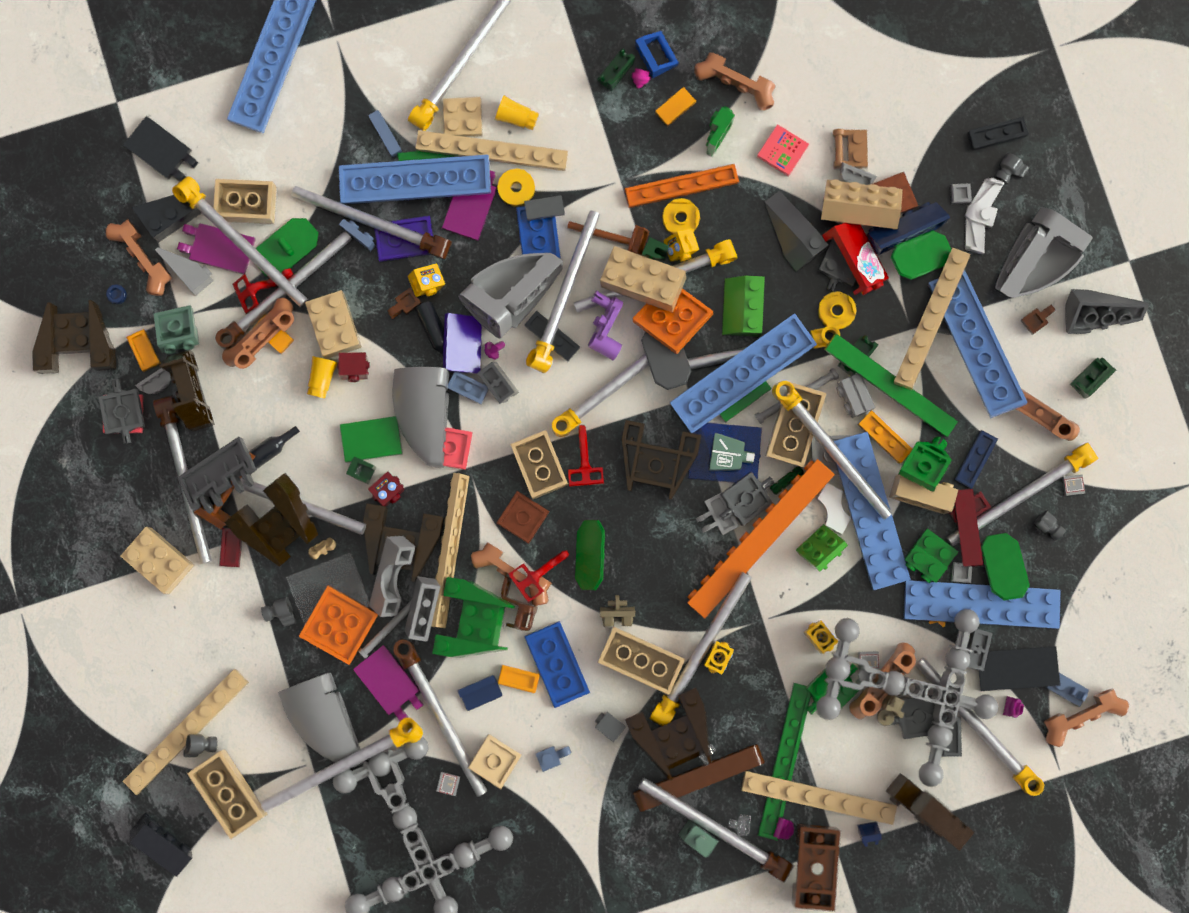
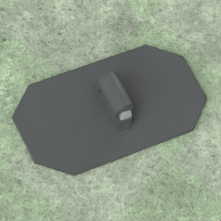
(667, 368)

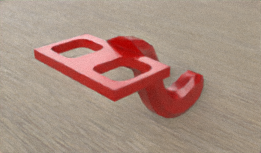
(252, 288)
(585, 468)
(534, 576)

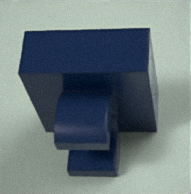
(869, 832)

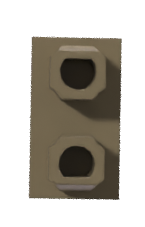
(609, 613)
(890, 708)

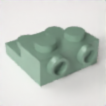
(176, 329)

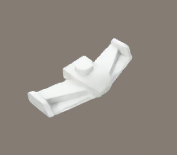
(981, 215)

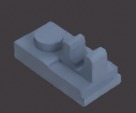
(1070, 690)

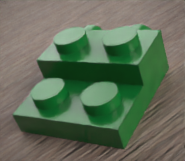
(720, 125)
(930, 556)

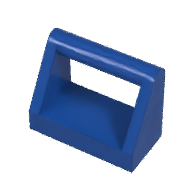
(648, 59)

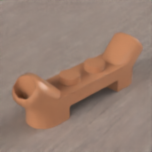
(715, 67)
(158, 274)
(277, 319)
(1049, 418)
(491, 556)
(871, 698)
(1106, 702)

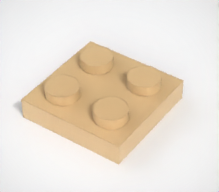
(462, 116)
(494, 761)

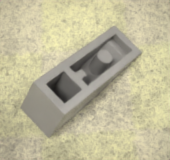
(189, 272)

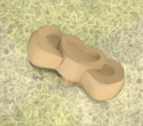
(322, 548)

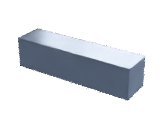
(385, 133)

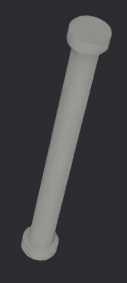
(816, 384)
(385, 631)

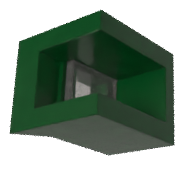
(361, 470)

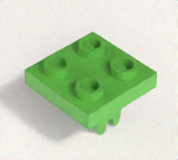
(822, 548)

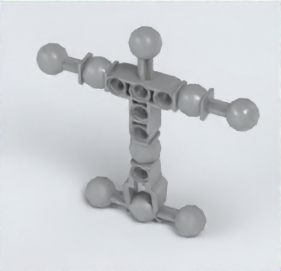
(895, 683)
(405, 819)

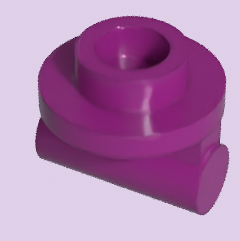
(492, 350)
(1013, 707)
(784, 829)

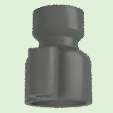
(1011, 165)
(1048, 523)
(281, 609)
(197, 744)

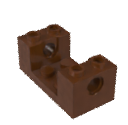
(820, 846)

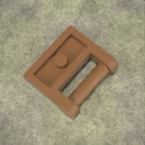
(856, 148)

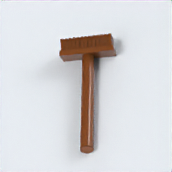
(636, 243)
(218, 516)

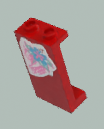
(859, 256)

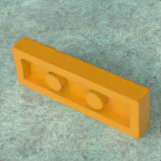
(885, 437)

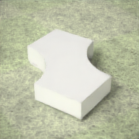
(835, 515)

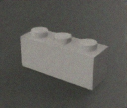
(422, 608)

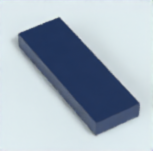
(975, 459)

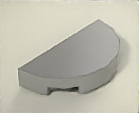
(853, 174)
(155, 382)

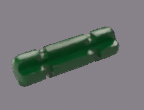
(786, 480)

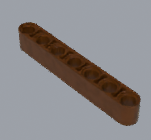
(703, 776)

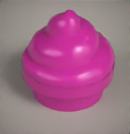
(640, 77)

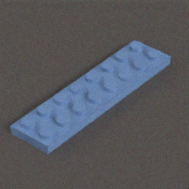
(270, 63)
(414, 179)
(981, 350)
(743, 373)
(875, 536)
(944, 600)

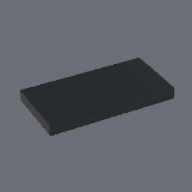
(1020, 669)

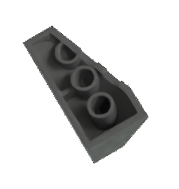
(794, 232)
(1096, 310)

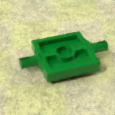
(818, 689)

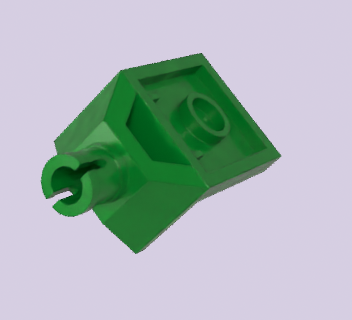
(926, 463)

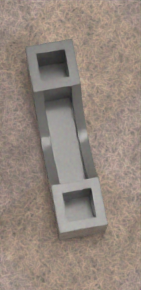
(385, 594)

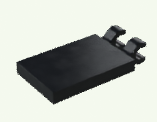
(159, 149)

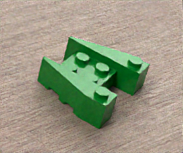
(478, 624)

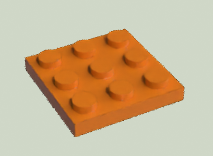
(674, 328)
(338, 625)

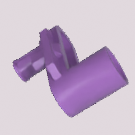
(600, 341)

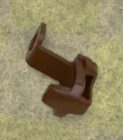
(523, 611)

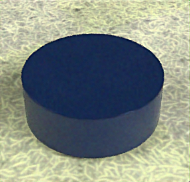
(116, 294)

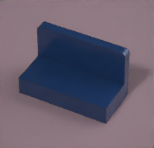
(480, 693)

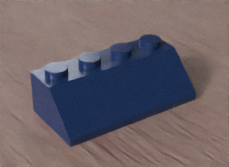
(910, 226)

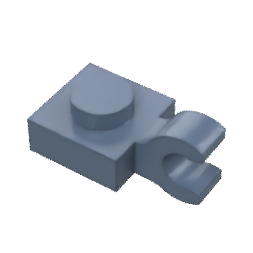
(550, 757)

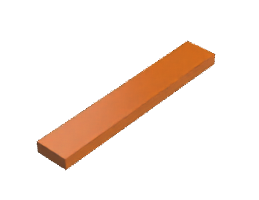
(681, 185)

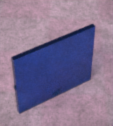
(747, 434)

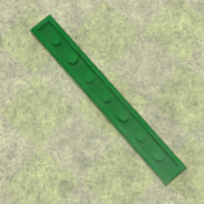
(884, 382)
(786, 756)

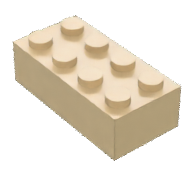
(862, 204)
(643, 279)
(790, 437)
(641, 660)
(227, 794)

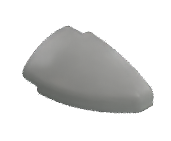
(1042, 254)
(510, 290)
(422, 410)
(320, 717)

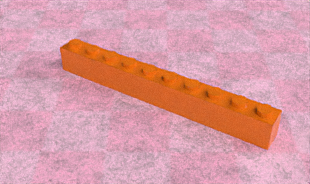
(763, 535)

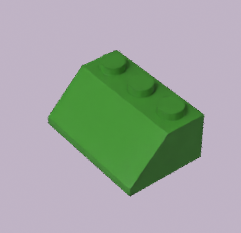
(743, 306)

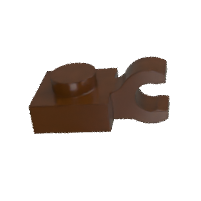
(405, 302)
(1036, 320)

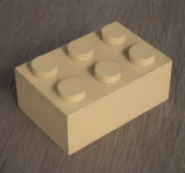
(245, 200)
(333, 324)
(539, 464)
(939, 501)
(157, 560)

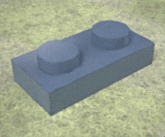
(363, 238)
(468, 387)

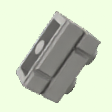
(855, 395)

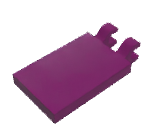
(469, 212)
(215, 249)
(388, 682)

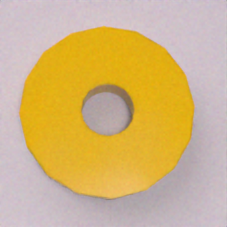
(516, 176)
(680, 206)
(837, 299)

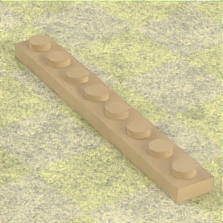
(497, 150)
(932, 319)
(450, 544)
(192, 724)
(819, 797)

